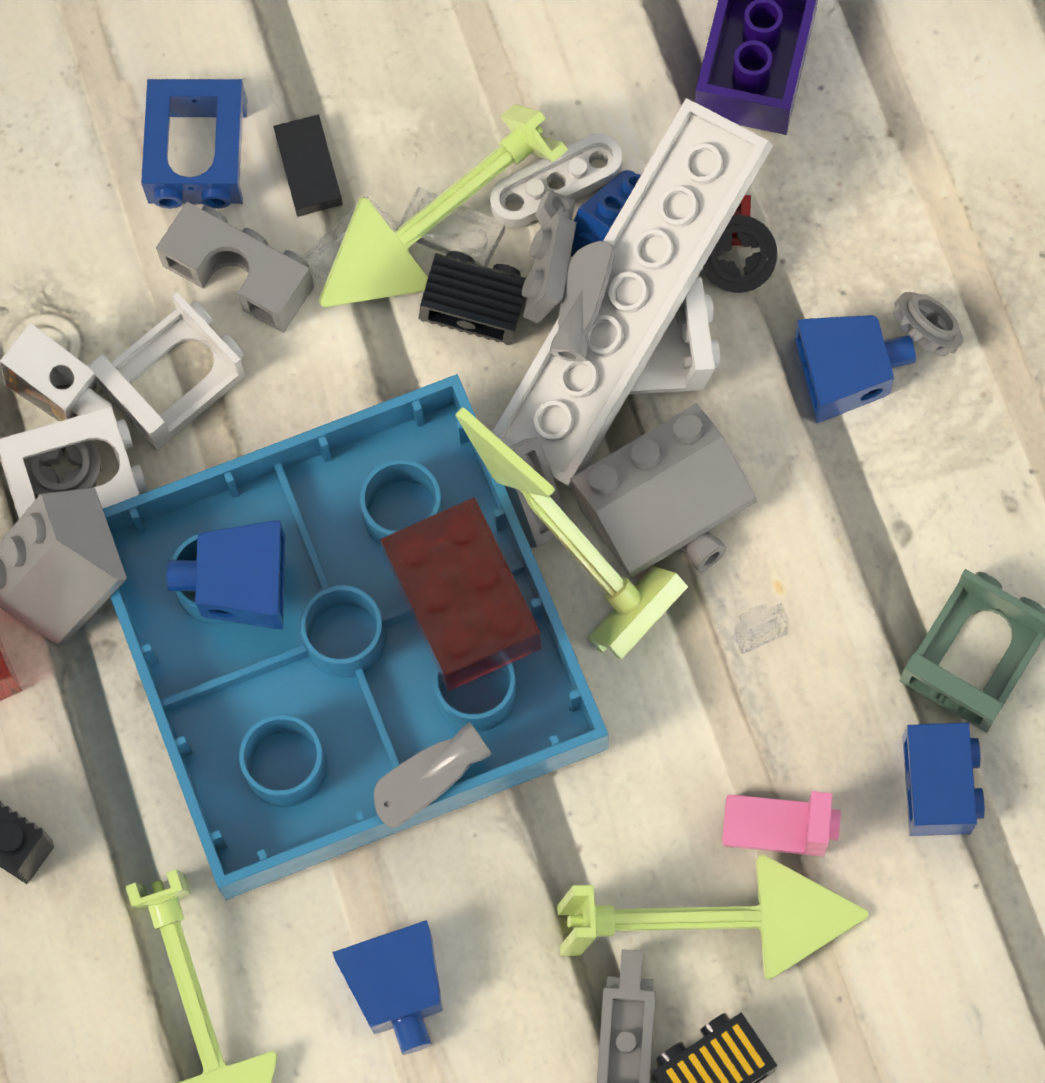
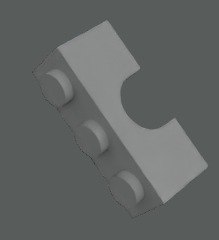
(205, 242)

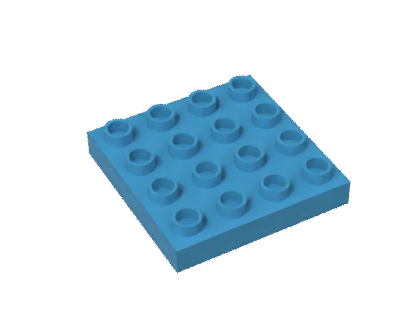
(301, 721)

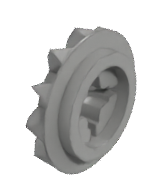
(928, 323)
(46, 480)

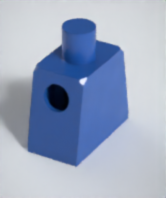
(848, 362)
(236, 574)
(395, 983)

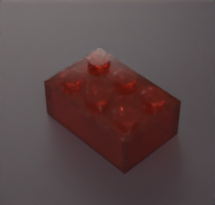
(461, 594)

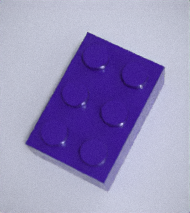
(756, 61)

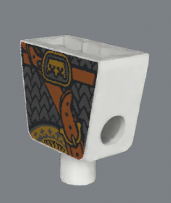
(39, 366)

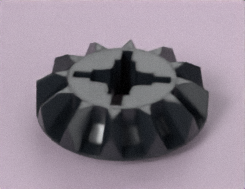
(758, 266)

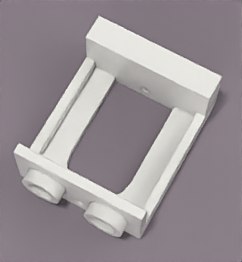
(184, 324)
(90, 426)

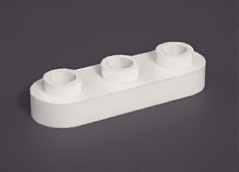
(571, 168)

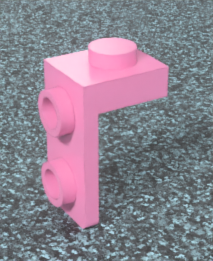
(781, 824)

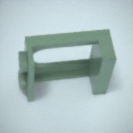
(972, 595)

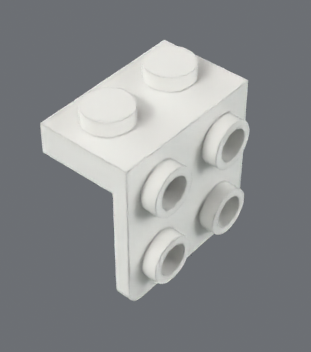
(685, 352)

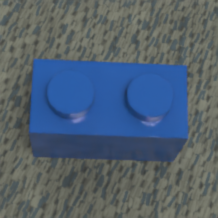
(941, 779)

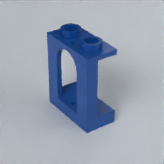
(193, 98)

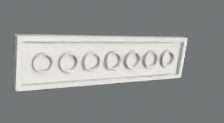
(659, 252)

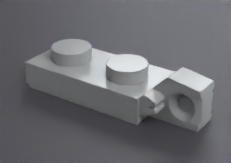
(551, 255)
(627, 1024)

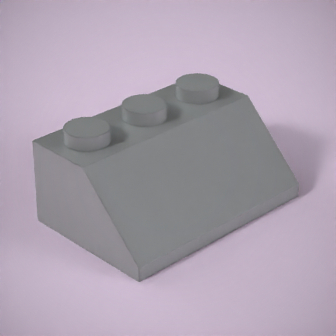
(663, 490)
(59, 564)

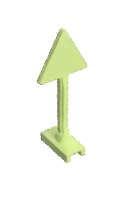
(377, 260)
(634, 606)
(791, 915)
(167, 916)

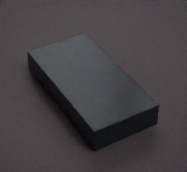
(308, 165)

